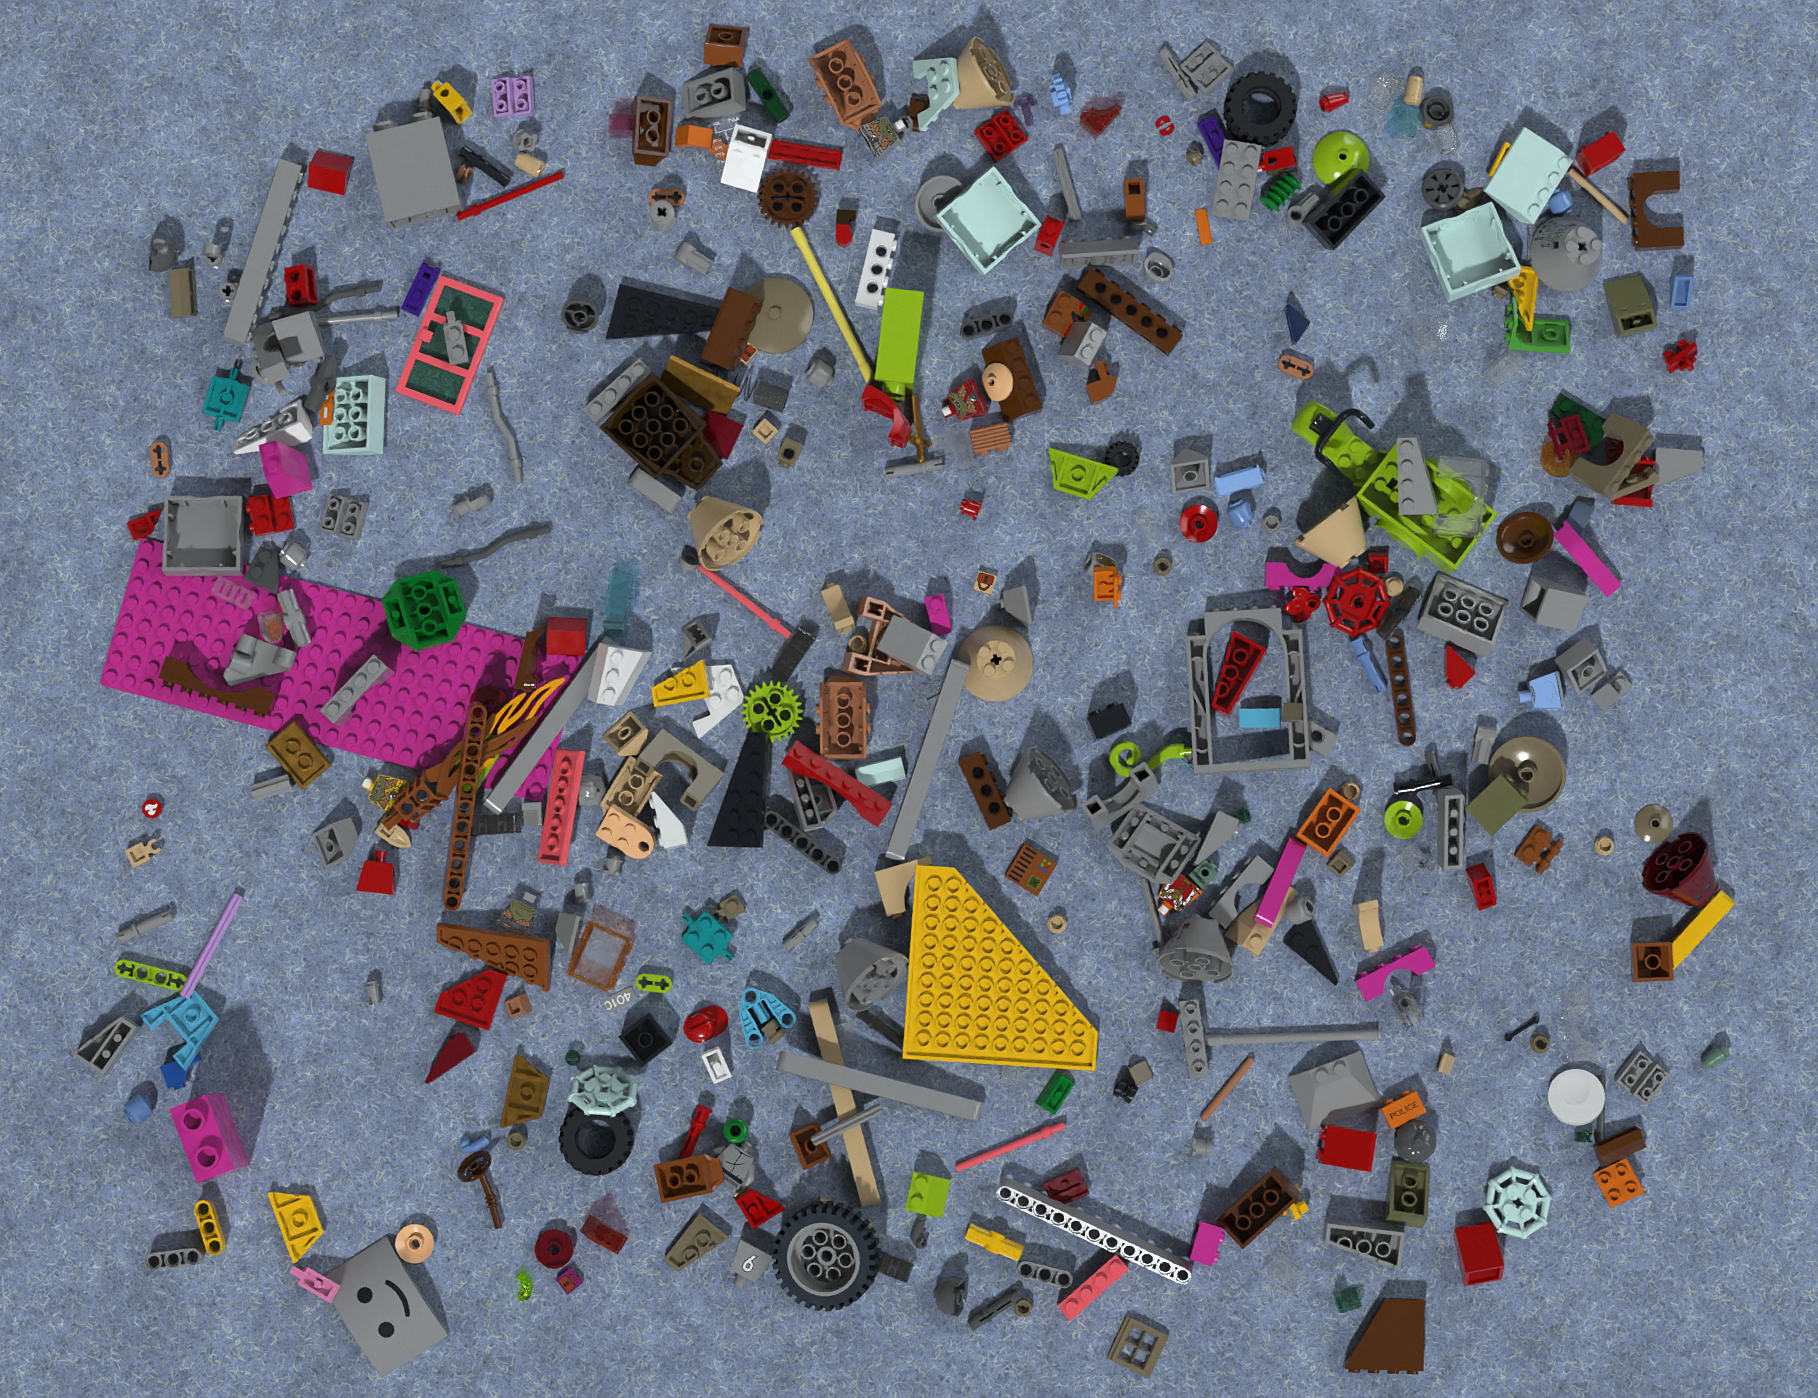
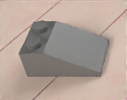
(715, 95)
(912, 645)
(1219, 832)

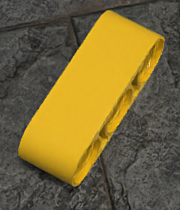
(202, 1220)

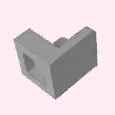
(533, 814)

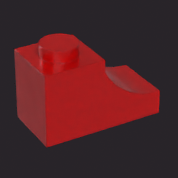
(1481, 886)

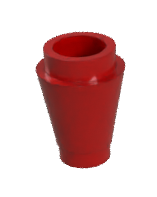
(1330, 102)

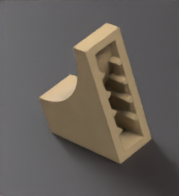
(838, 608)
(893, 884)
(1368, 925)

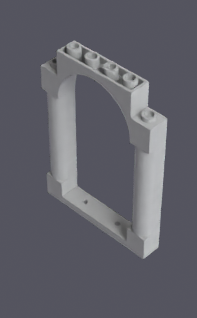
(1199, 693)

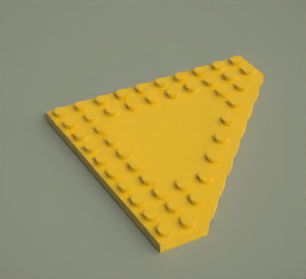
(979, 990)

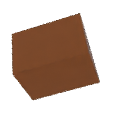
(807, 1152)

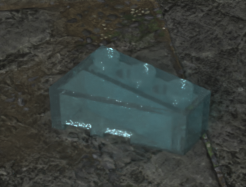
(618, 605)

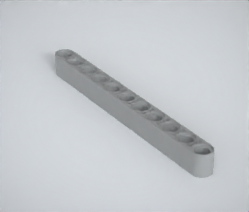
(543, 735)
(927, 760)
(879, 1086)
(1100, 1239)

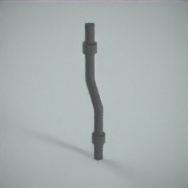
(359, 291)
(459, 560)

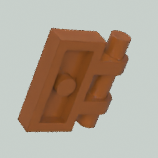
(1533, 846)

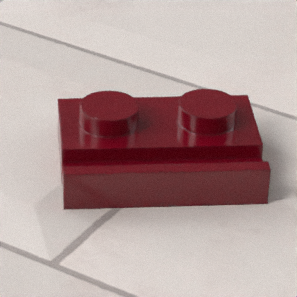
(1066, 1186)

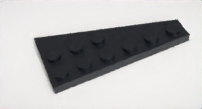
(653, 314)
(743, 807)

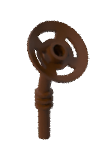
(478, 1171)

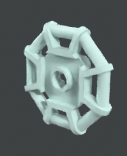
(613, 1100)
(1527, 1198)

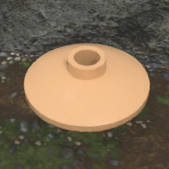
(1002, 382)
(404, 1243)

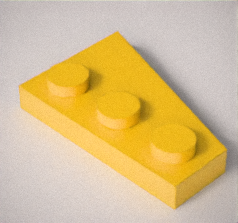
(685, 686)

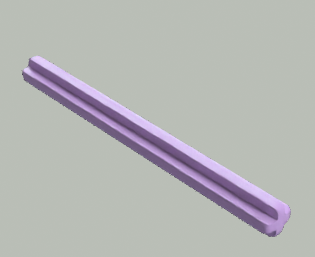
(211, 945)

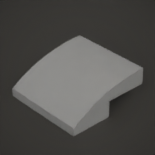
(1206, 68)

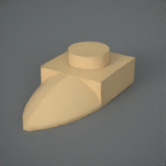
(395, 836)

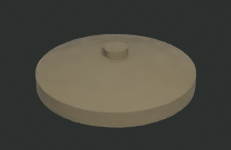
(784, 316)
(1534, 767)

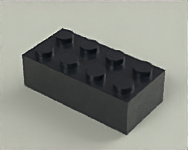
(1343, 209)

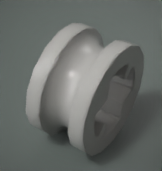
(910, 124)

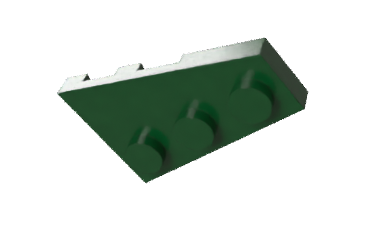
(1590, 421)

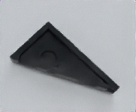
(1307, 945)

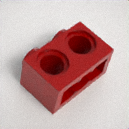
(304, 285)

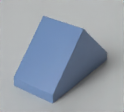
(1681, 291)

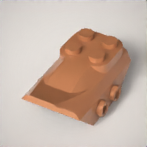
(846, 84)
(843, 718)

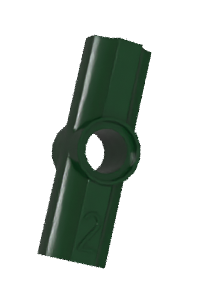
(761, 86)

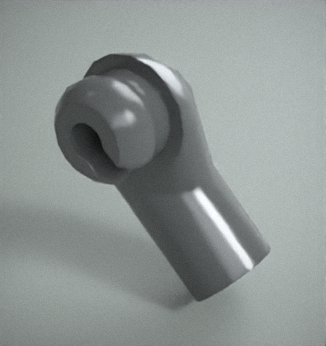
(1141, 225)

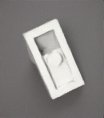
(716, 1064)

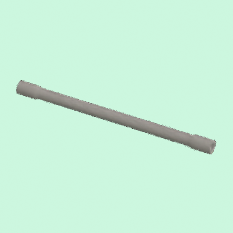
(1361, 1034)

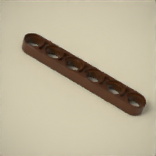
(1400, 690)

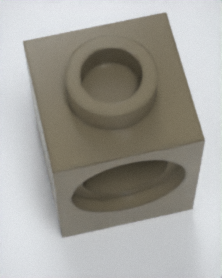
(789, 444)

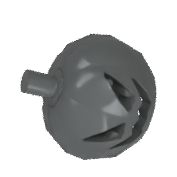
(1415, 1141)

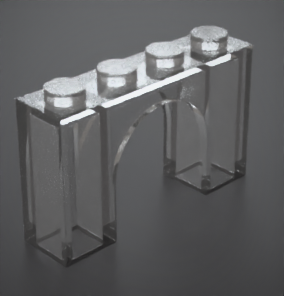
(1473, 473)

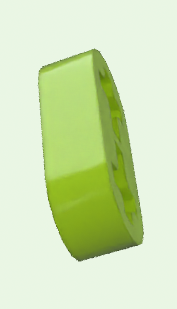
(655, 978)

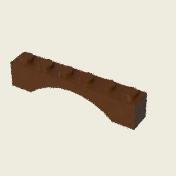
(255, 699)

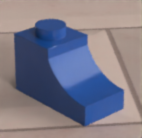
(175, 1075)

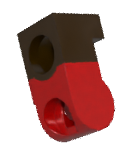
(843, 232)

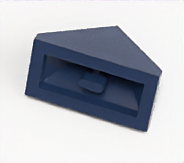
(1296, 323)

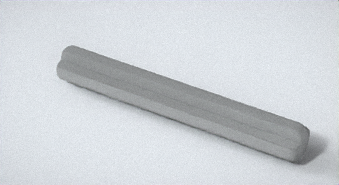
(1066, 185)
(846, 1124)

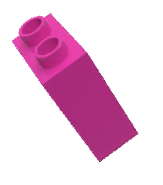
(209, 1137)

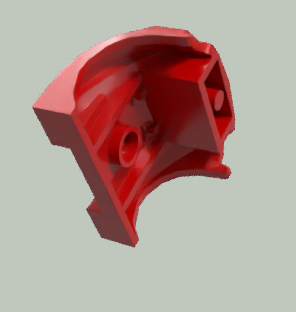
(880, 403)

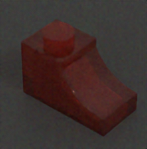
(1097, 121)
(603, 1234)

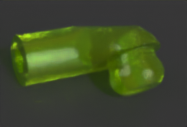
(526, 1288)

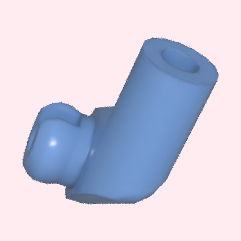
(475, 1146)

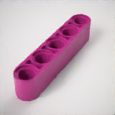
(1280, 882)

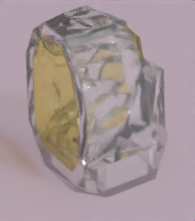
(270, 625)

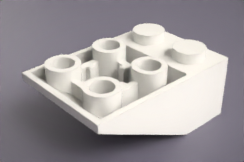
(746, 158)
(672, 830)

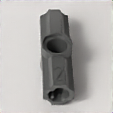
(322, 383)

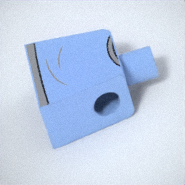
(1543, 692)

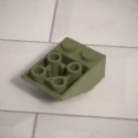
(1629, 307)

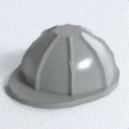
(1157, 268)

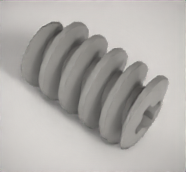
(658, 211)

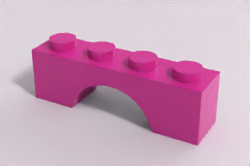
(1278, 575)
(1372, 983)

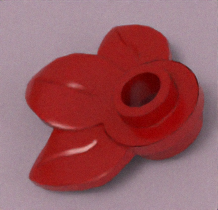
(1300, 606)

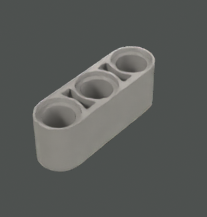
(654, 491)
(165, 1262)
(1051, 1280)

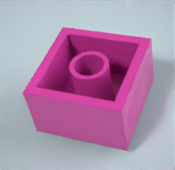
(1205, 1243)

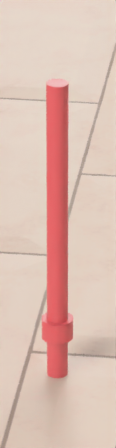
(773, 623)
(1045, 1132)

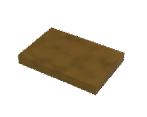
(298, 755)

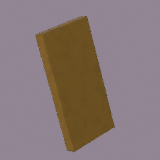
(699, 386)

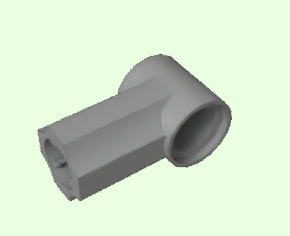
(1302, 209)
(688, 256)
(1484, 739)

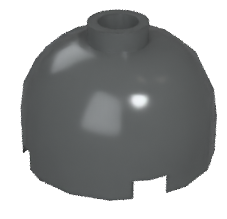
(162, 253)
(580, 314)
(950, 1295)

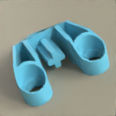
(748, 1023)

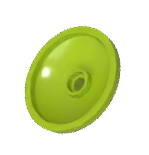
(1326, 157)

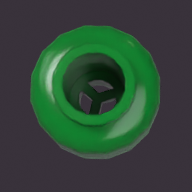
(730, 1134)

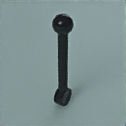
(1508, 1037)

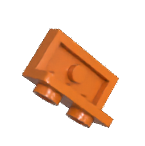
(1106, 584)

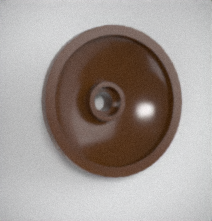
(1523, 529)

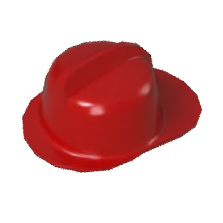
(705, 1024)

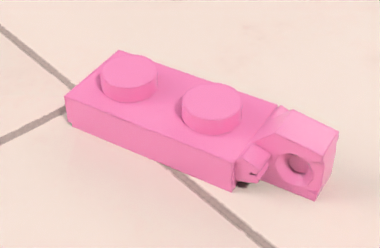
(315, 1283)

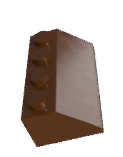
(731, 329)
(1023, 398)

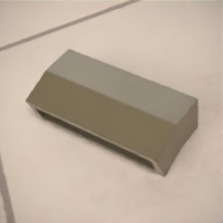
(182, 293)

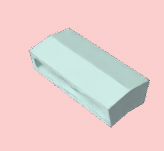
(880, 772)

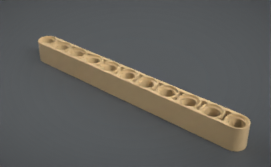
(845, 1105)

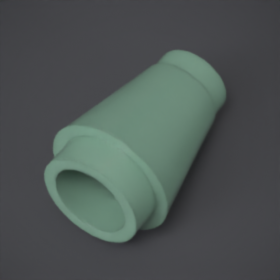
(1715, 1056)

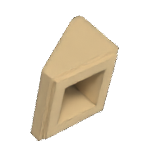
(1445, 1063)

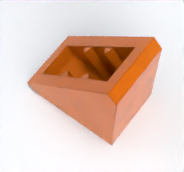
(693, 137)

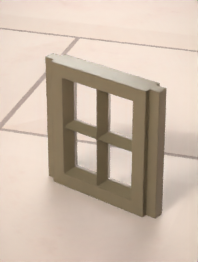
(1153, 1354)

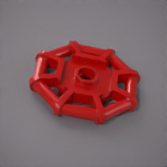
(1353, 591)

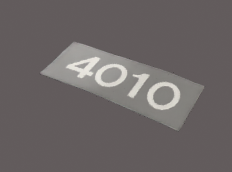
(619, 999)

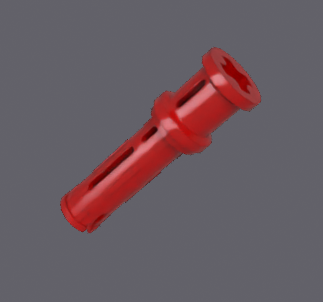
(697, 1124)

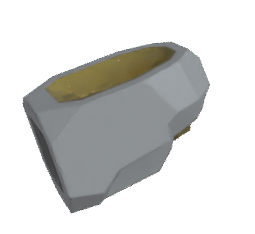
(1097, 559)

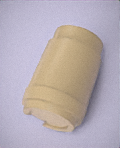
(1413, 91)
(530, 164)

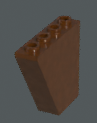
(1391, 1339)

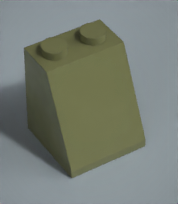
(1497, 803)

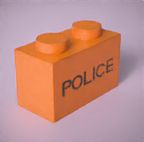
(1402, 1109)

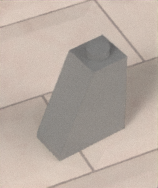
(1675, 464)

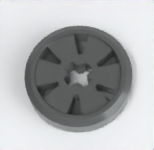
(1438, 199)

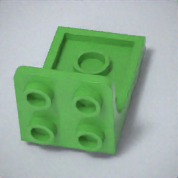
(1545, 335)

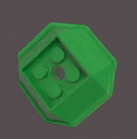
(424, 592)

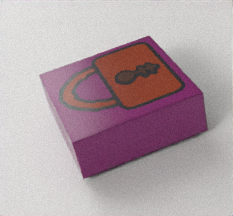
(569, 1281)

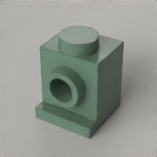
(1197, 877)

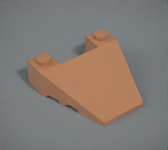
(874, 661)

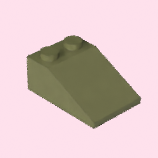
(1407, 1194)

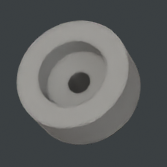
(688, 562)

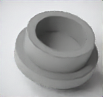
(1271, 523)

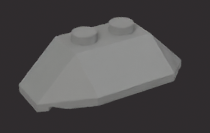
(812, 801)

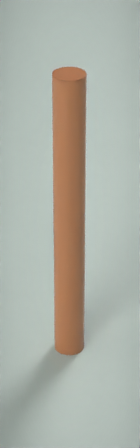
(1227, 1088)

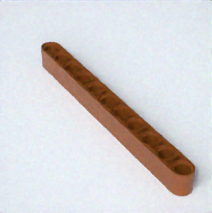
(463, 815)

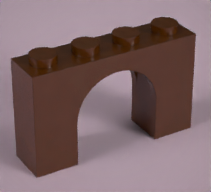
(1647, 236)

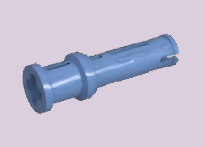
(1364, 656)

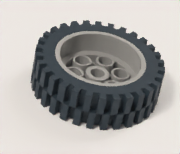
(796, 1263)

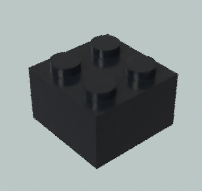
(1108, 721)
(646, 1039)

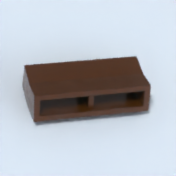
(1619, 1146)

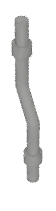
(492, 393)

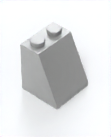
(300, 338)
(1082, 345)

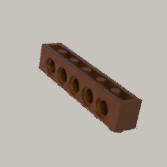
(1164, 344)

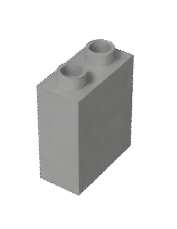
(414, 170)

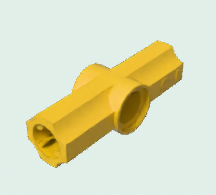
(994, 1242)

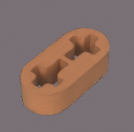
(668, 193)
(1293, 371)
(165, 459)

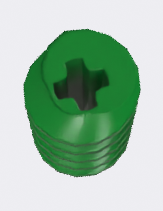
(1280, 191)

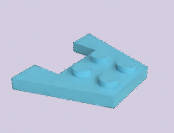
(190, 1018)

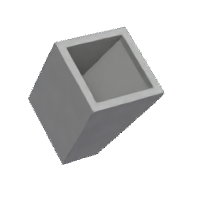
(1553, 604)

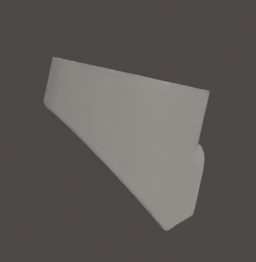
(255, 660)

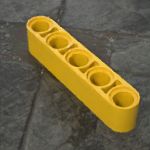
(1700, 926)

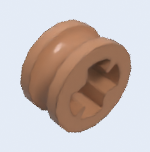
(464, 173)

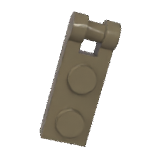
(1636, 482)

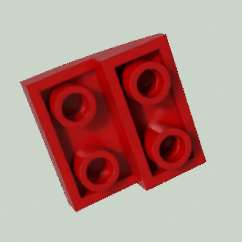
(1000, 136)

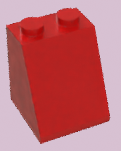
(1346, 1148)

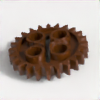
(787, 215)

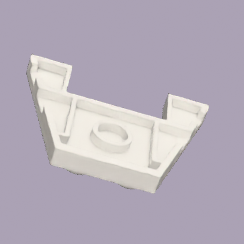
(724, 698)

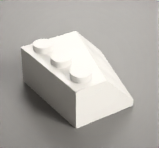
(615, 673)

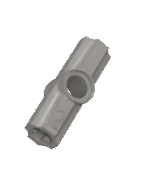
(294, 618)

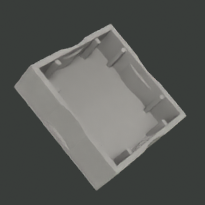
(203, 536)

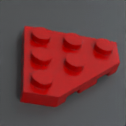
(474, 999)

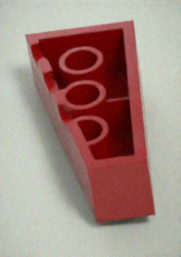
(1238, 670)

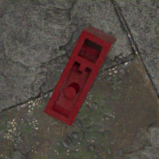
(453, 1053)

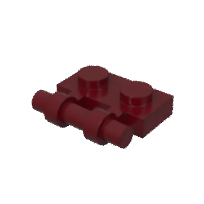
(1574, 435)

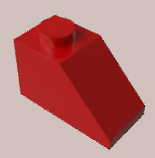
(1456, 670)

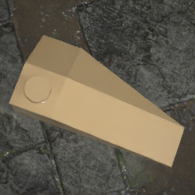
(1252, 934)

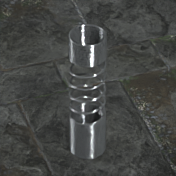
(765, 395)

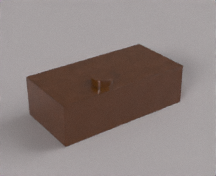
(1258, 1207)

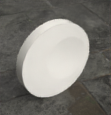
(1576, 1097)

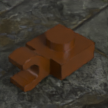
(917, 106)

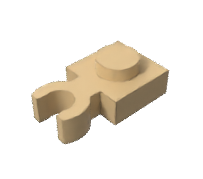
(140, 853)

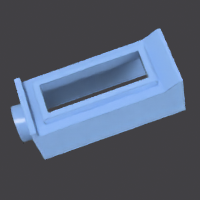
(1239, 481)

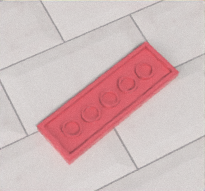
(561, 807)

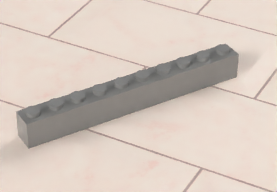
(261, 251)

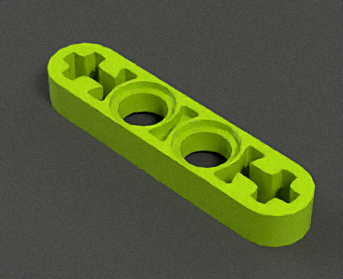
(151, 976)

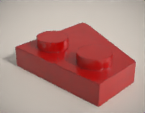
(757, 1206)

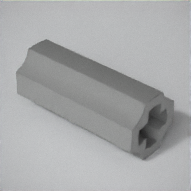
(271, 787)

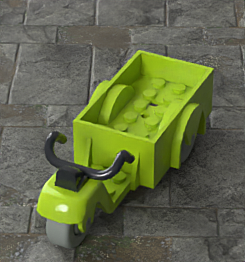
(1373, 470)

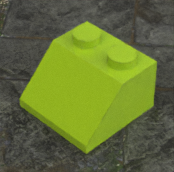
(927, 1194)

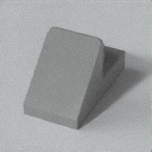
(1611, 691)

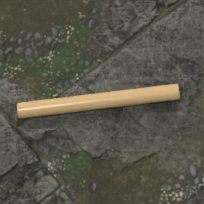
(1598, 196)

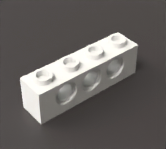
(878, 240)

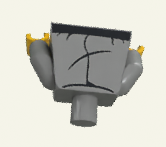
(736, 1165)

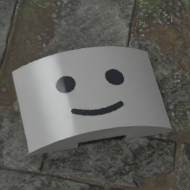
(385, 1307)

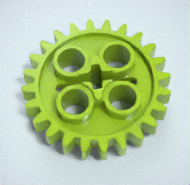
(787, 702)

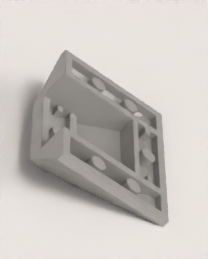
(1153, 845)
(1334, 1090)

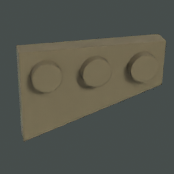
(695, 1242)

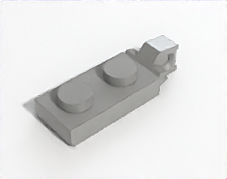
(455, 340)

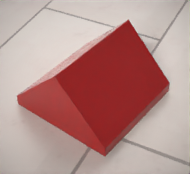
(329, 172)
(566, 636)

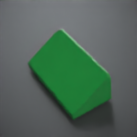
(1055, 1092)

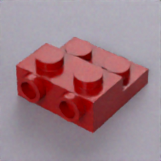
(269, 514)

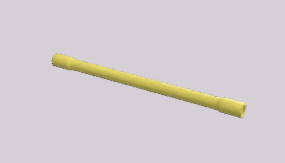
(802, 243)

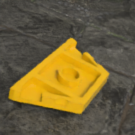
(297, 1221)

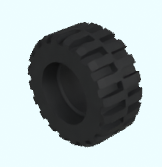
(1260, 84)
(589, 1164)

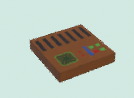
(1031, 870)

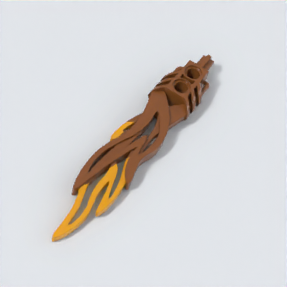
(441, 772)

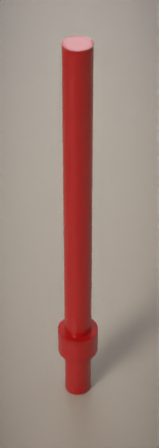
(475, 209)

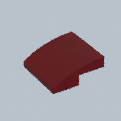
(721, 433)

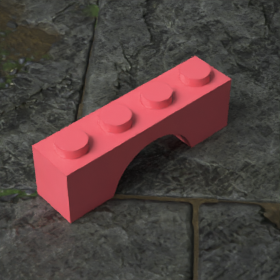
(1092, 1287)

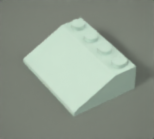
(1527, 176)
(356, 417)

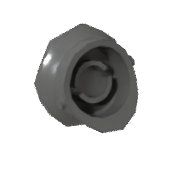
(1440, 112)

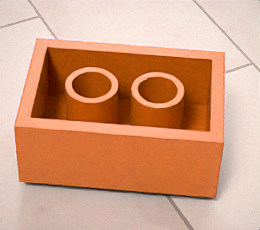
(1327, 822)

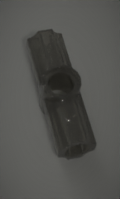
(1406, 605)

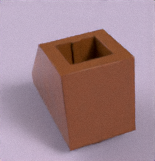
(1134, 199)

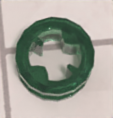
(1583, 1137)

